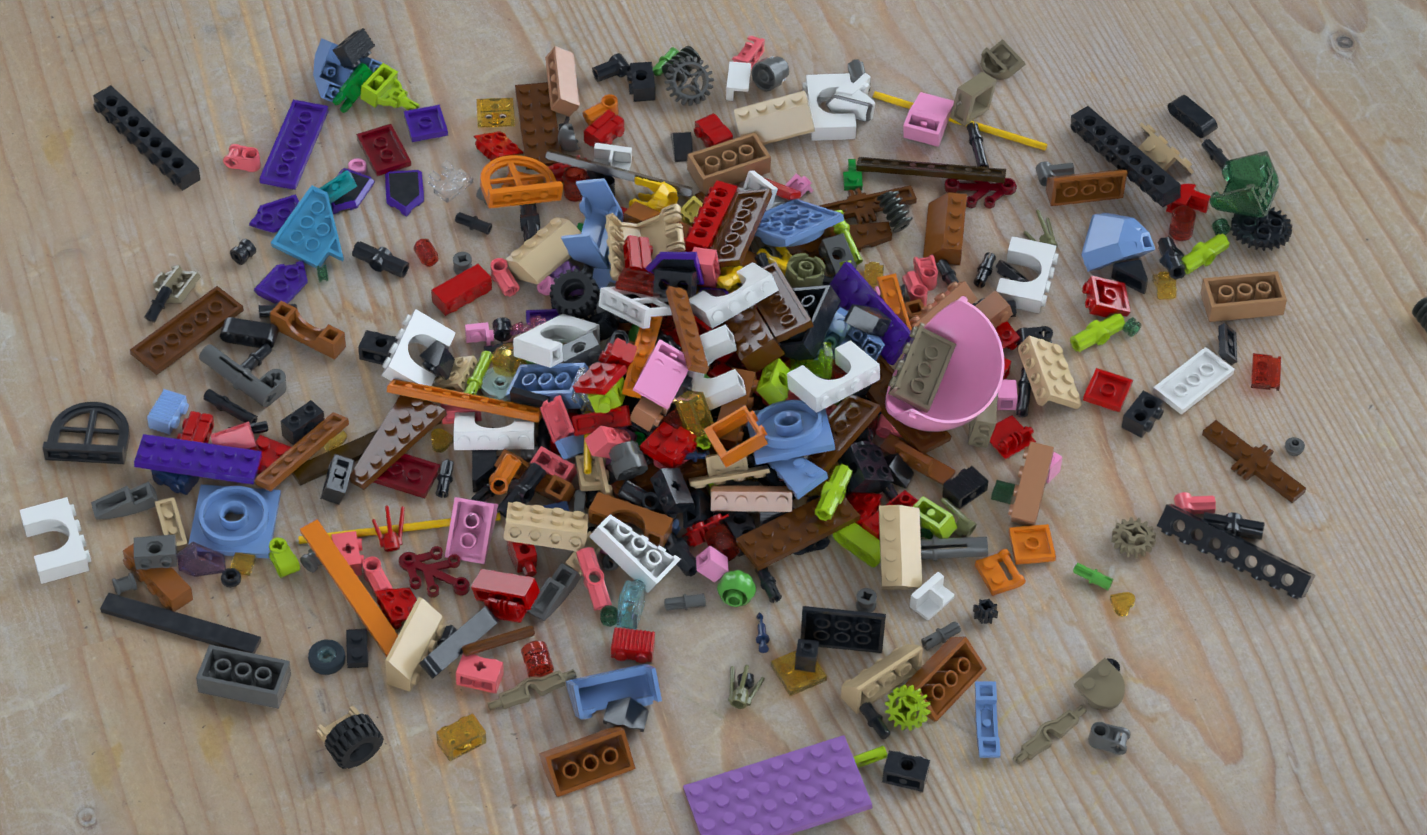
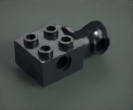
(867, 464)

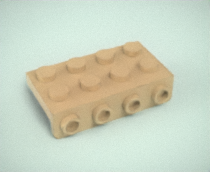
(1048, 372)
(546, 526)

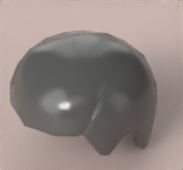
(567, 138)

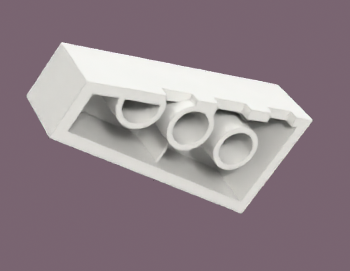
(633, 552)

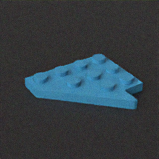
(310, 230)

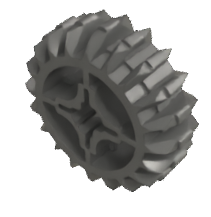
(684, 74)

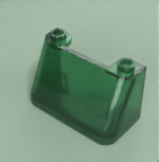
(1249, 186)

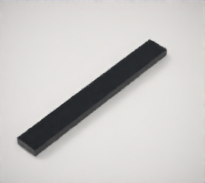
(179, 624)

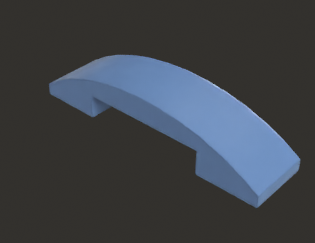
(986, 719)

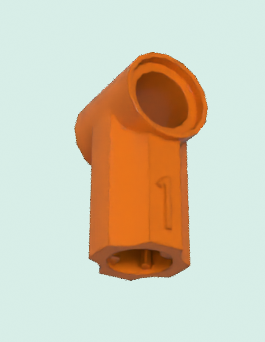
(608, 102)
(504, 472)

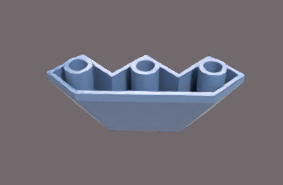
(330, 73)
(1113, 240)
(841, 332)

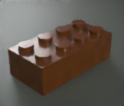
(753, 339)

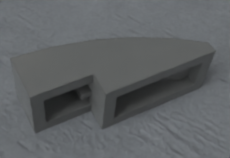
(125, 502)
(554, 592)

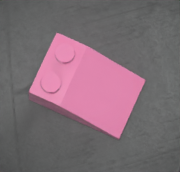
(471, 529)

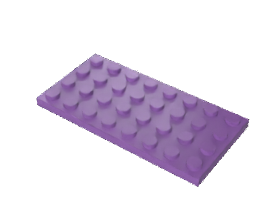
(781, 793)

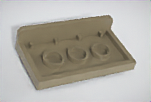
(921, 368)

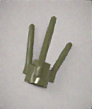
(1047, 237)
(964, 524)
(740, 698)

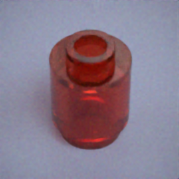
(426, 252)

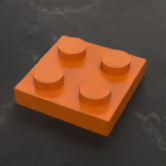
(1032, 544)

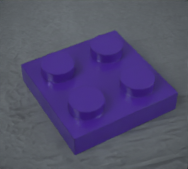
(425, 123)

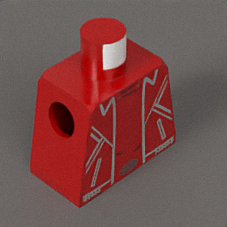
(523, 557)

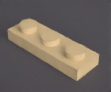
(171, 521)

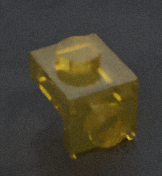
(1165, 285)

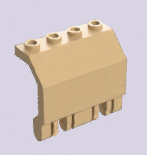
(662, 231)

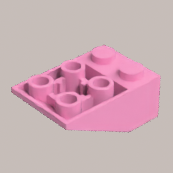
(927, 119)
(662, 374)

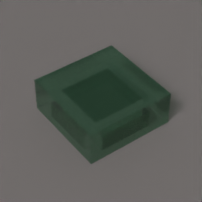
(1003, 492)

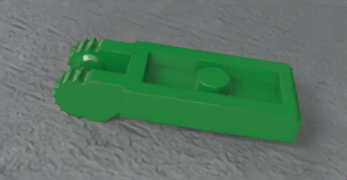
(352, 87)

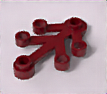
(982, 189)
(433, 570)

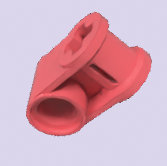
(244, 157)
(927, 271)

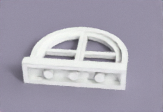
(633, 309)

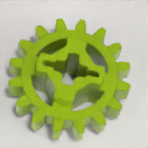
(903, 715)

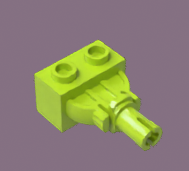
(385, 90)

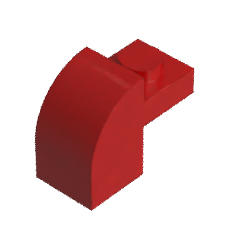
(1191, 198)

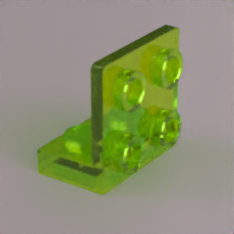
(822, 367)

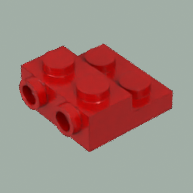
(1106, 297)
(669, 445)

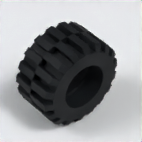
(572, 281)
(354, 741)

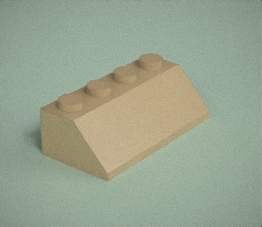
(776, 118)
(542, 252)
(900, 547)
(413, 644)
(882, 677)

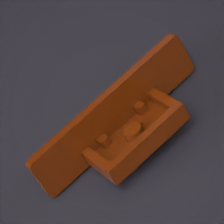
(920, 462)

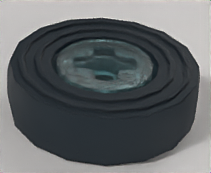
(331, 664)

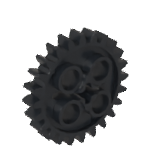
(1264, 231)

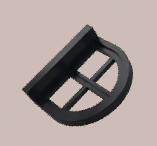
(88, 452)

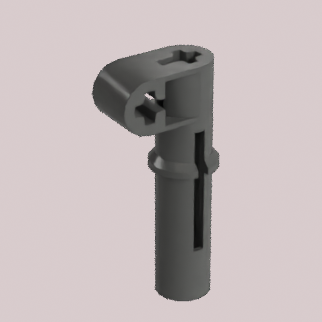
(242, 378)
(974, 548)

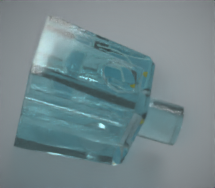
(631, 595)

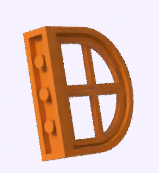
(520, 193)

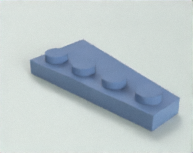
(799, 474)

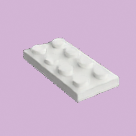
(1193, 380)

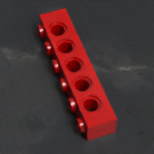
(710, 216)

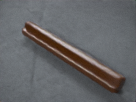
(498, 640)

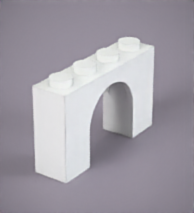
(828, 125)
(1040, 258)
(715, 310)
(418, 330)
(545, 341)
(723, 387)
(823, 393)
(474, 437)
(68, 559)

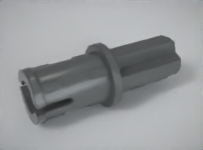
(685, 602)
(941, 635)

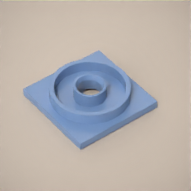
(795, 223)
(792, 431)
(249, 534)

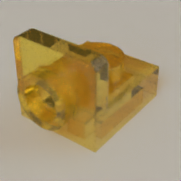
(872, 271)

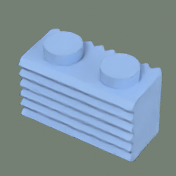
(167, 411)

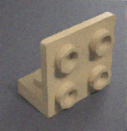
(461, 371)

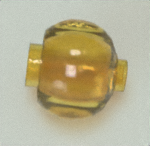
(504, 361)

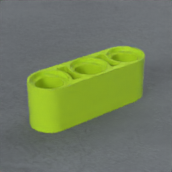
(859, 543)

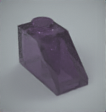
(200, 560)

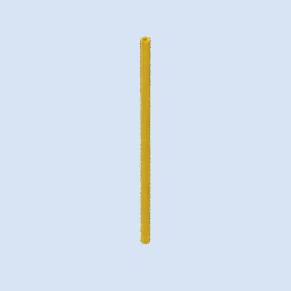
(984, 128)
(406, 527)

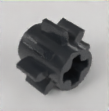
(985, 611)

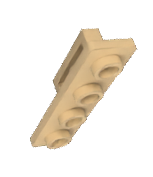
(1159, 152)
(719, 473)
(597, 479)

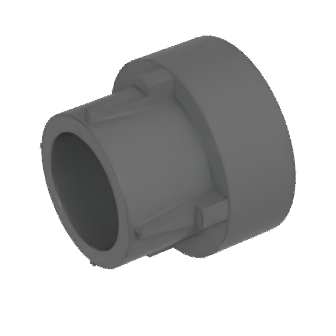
(770, 72)
(627, 461)

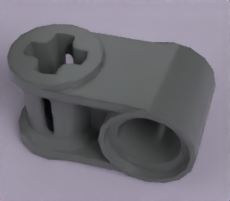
(1109, 738)

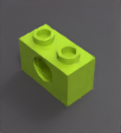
(773, 382)
(935, 518)

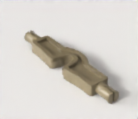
(521, 693)
(1057, 727)

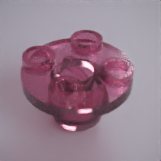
(520, 328)

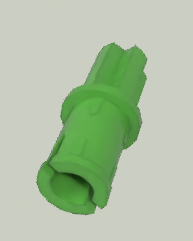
(657, 69)
(1093, 576)

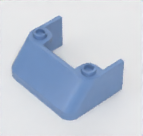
(591, 245)
(595, 691)

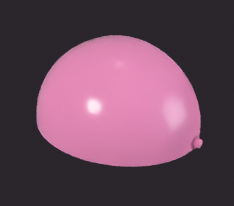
(970, 377)

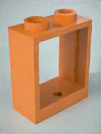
(730, 423)

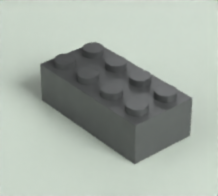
(243, 676)

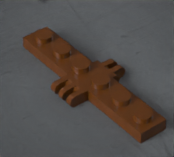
(865, 206)
(1254, 461)

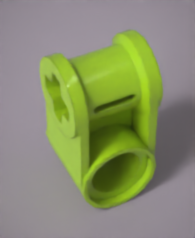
(283, 558)

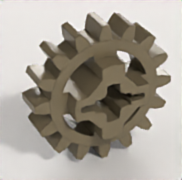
(1133, 537)

